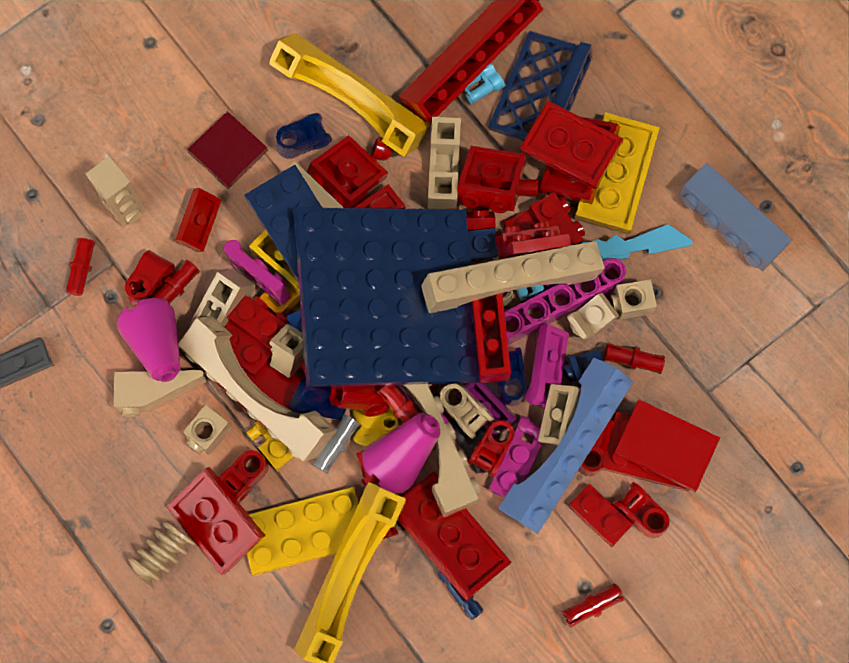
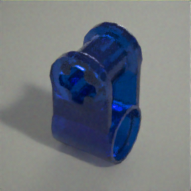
(307, 133)
(516, 378)

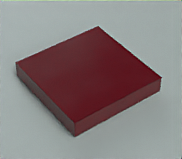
(228, 150)

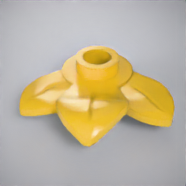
(373, 427)

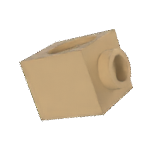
(642, 291)
(206, 417)

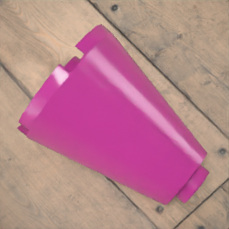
(152, 337)
(402, 452)

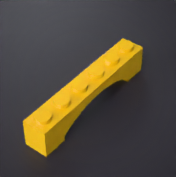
(306, 62)
(325, 625)

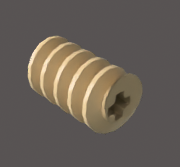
(161, 553)

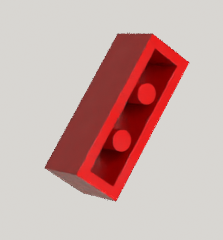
(491, 339)

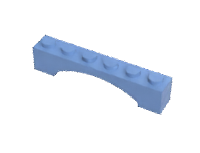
(599, 398)

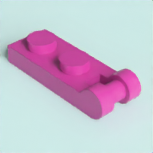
(257, 272)
(547, 363)
(517, 459)

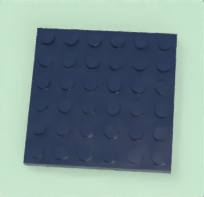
(366, 298)

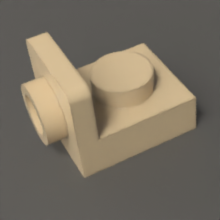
(592, 317)

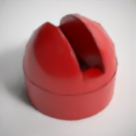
(380, 150)

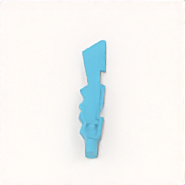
(656, 241)

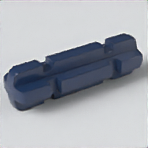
(472, 608)

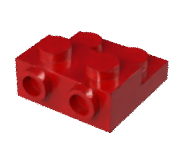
(347, 172)
(491, 179)
(550, 210)
(538, 239)
(251, 333)

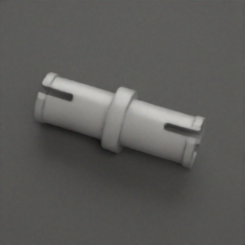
(337, 444)

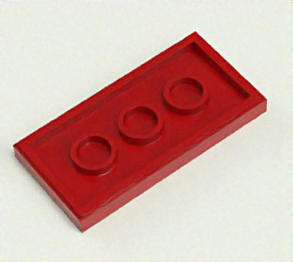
(452, 542)

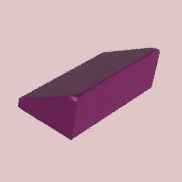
(493, 403)

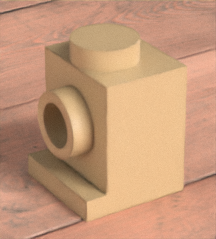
(287, 350)

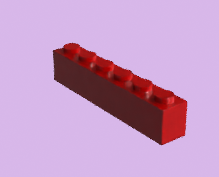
(468, 56)

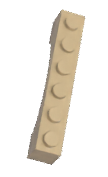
(465, 284)
(210, 347)
(454, 487)

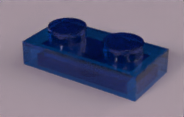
(315, 399)

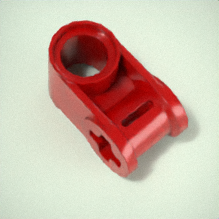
(149, 275)
(491, 448)
(241, 478)
(641, 509)

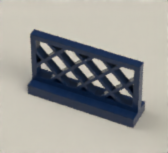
(565, 91)

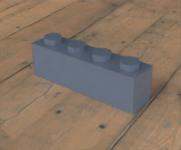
(734, 217)

